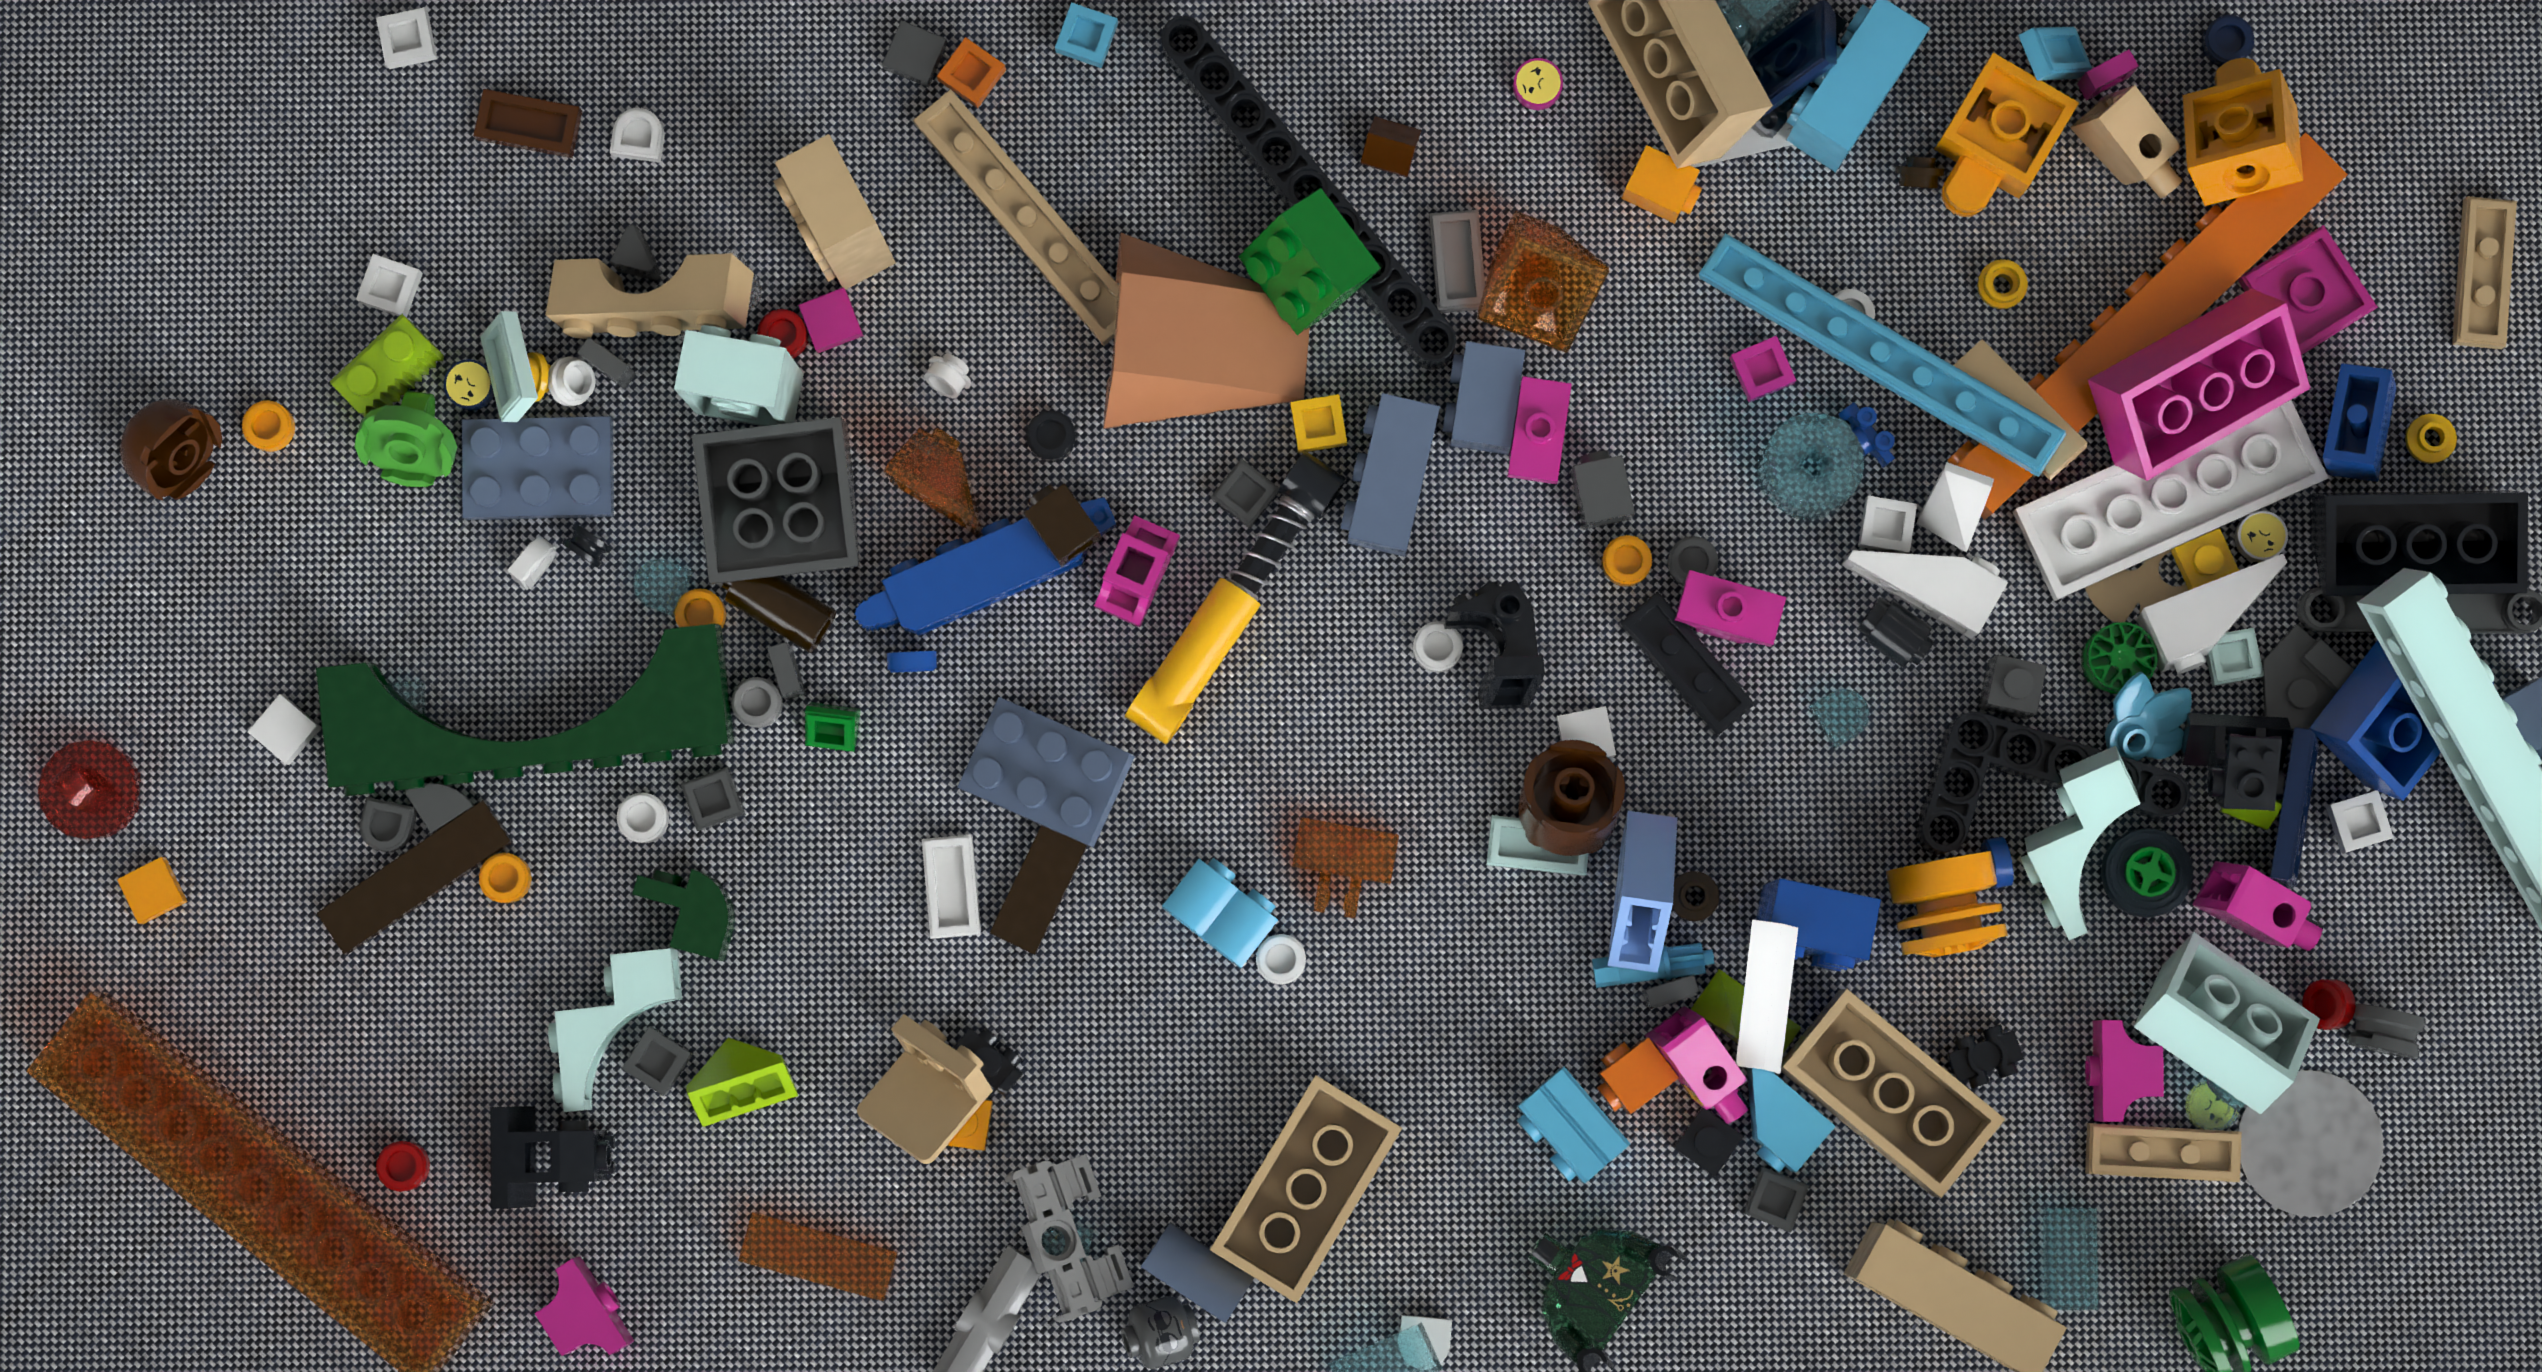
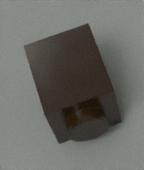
(1061, 523)

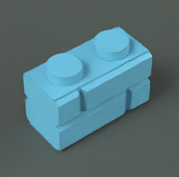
(1572, 1126)

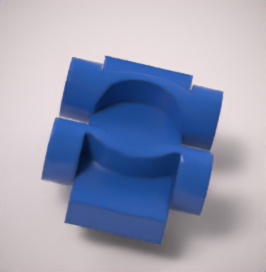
(1871, 442)

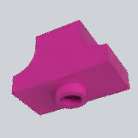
(1539, 430)
(1136, 570)
(1730, 610)
(2121, 1071)
(583, 1312)

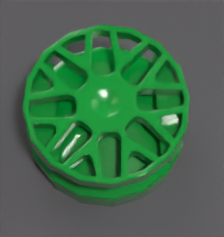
(2116, 655)

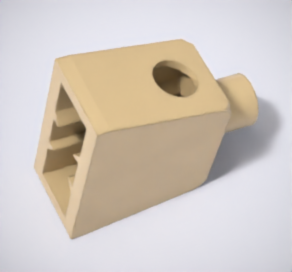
(2131, 140)

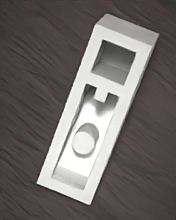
(1944, 587)
(2196, 620)

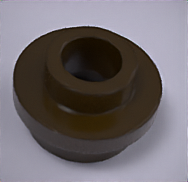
(1919, 172)
(1710, 891)

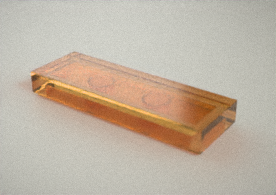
(818, 1256)

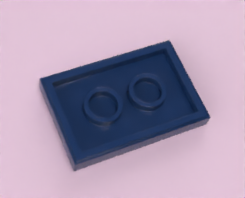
(2295, 808)

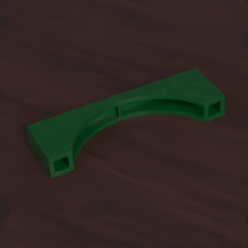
(672, 706)

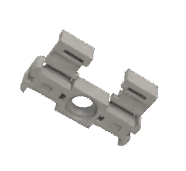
(1043, 1197)

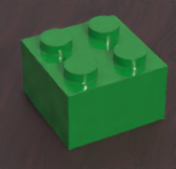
(1308, 261)

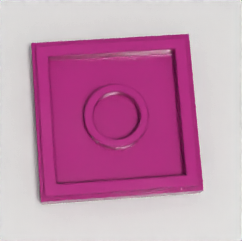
(2316, 285)

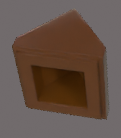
(1390, 146)

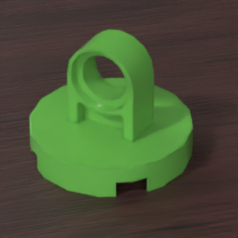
(407, 441)

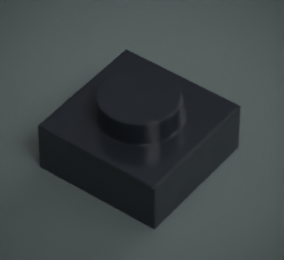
(1708, 1141)

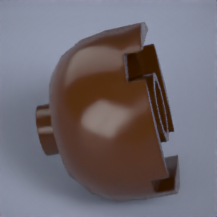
(169, 448)

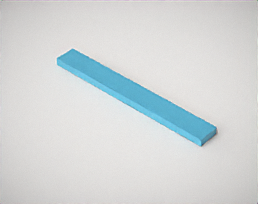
(1882, 355)

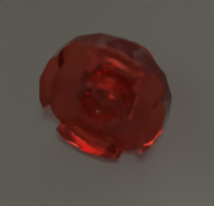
(89, 790)

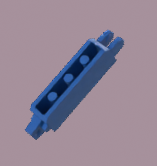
(970, 575)

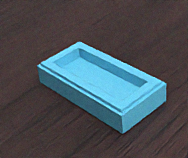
(2055, 53)

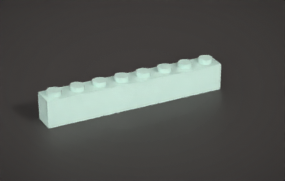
(2465, 718)

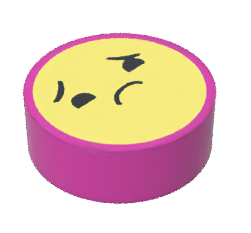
(1538, 84)

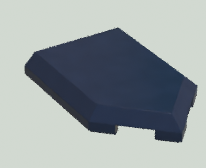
(1796, 54)

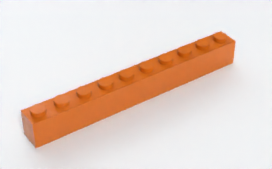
(2160, 305)

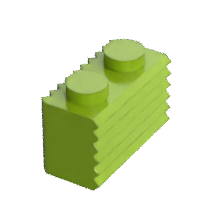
(387, 367)

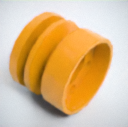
(1946, 904)

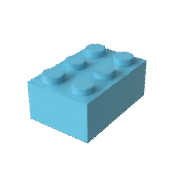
(1850, 92)

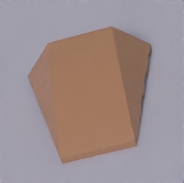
(1195, 341)

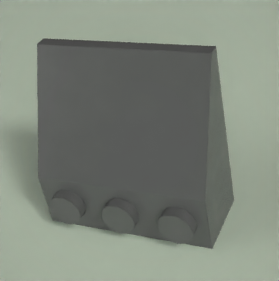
(776, 500)

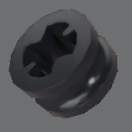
(586, 545)

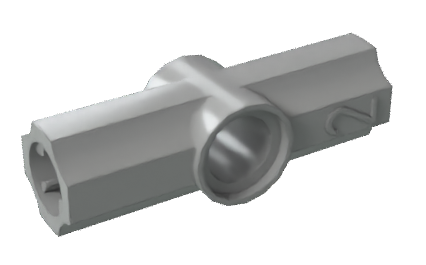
(990, 1314)

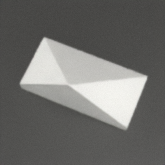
(1956, 505)

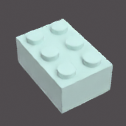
(738, 378)
(2227, 1023)

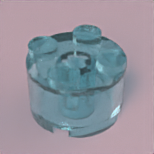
(1828, 443)

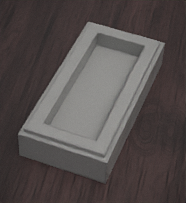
(1457, 260)

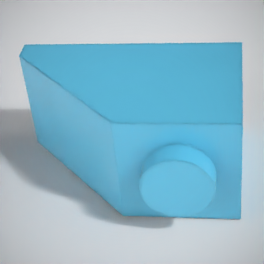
(1783, 1122)

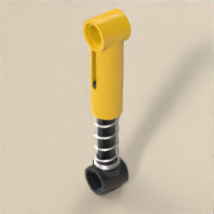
(1231, 603)

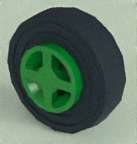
(2164, 878)

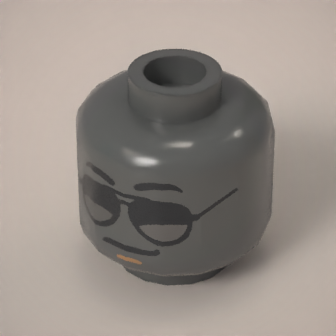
(1160, 1332)

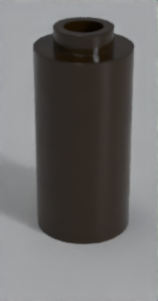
(782, 609)

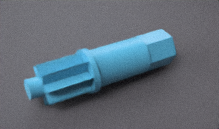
(1674, 963)

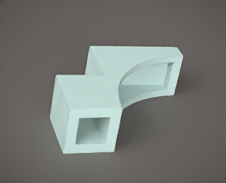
(2098, 793)
(583, 1034)

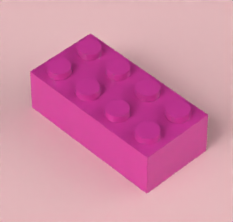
(2199, 384)

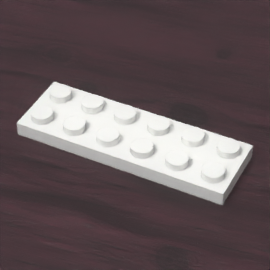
(2124, 520)

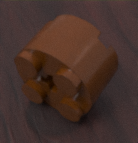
(1565, 824)

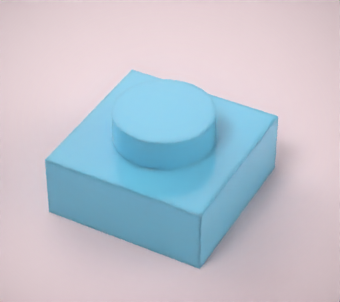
(1086, 35)

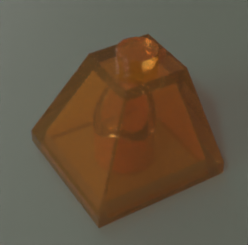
(1540, 283)
(937, 476)

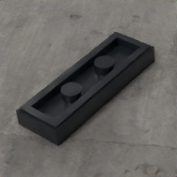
(1686, 664)

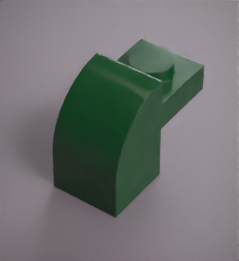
(704, 915)

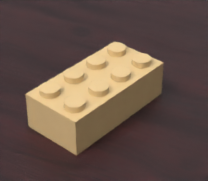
(1685, 73)
(832, 213)
(1890, 1093)
(1306, 1189)
(1947, 1296)

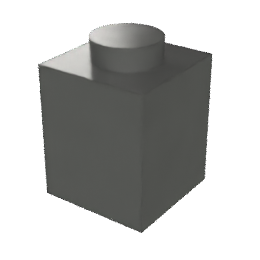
(1602, 490)
(2012, 687)

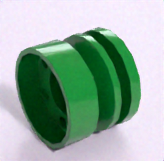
(2240, 1317)

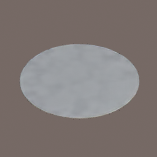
(2312, 1146)

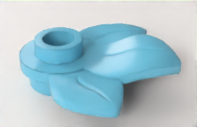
(2150, 717)

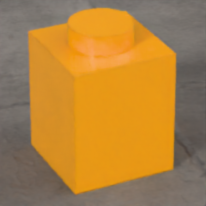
(1661, 187)

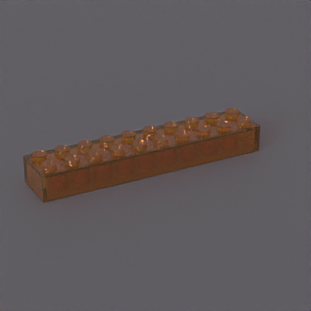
(259, 1186)

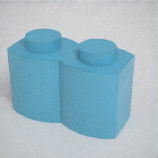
(1220, 911)

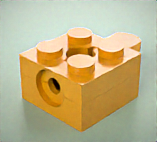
(2238, 124)
(2000, 135)

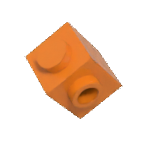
(1634, 1075)

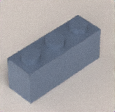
(1390, 474)

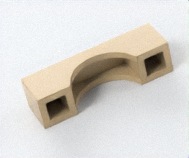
(704, 291)

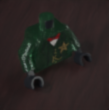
(1596, 1287)

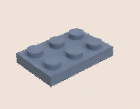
(537, 468)
(1046, 772)

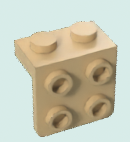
(925, 1092)

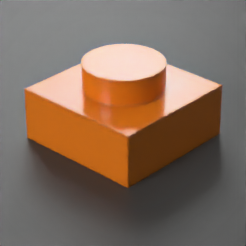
(971, 72)

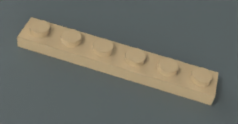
(1022, 213)

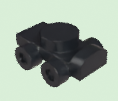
(1976, 1059)
(998, 1068)

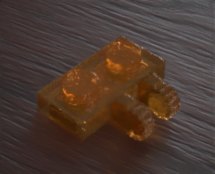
(1345, 853)

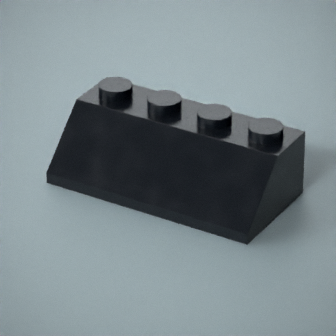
(2462, 537)

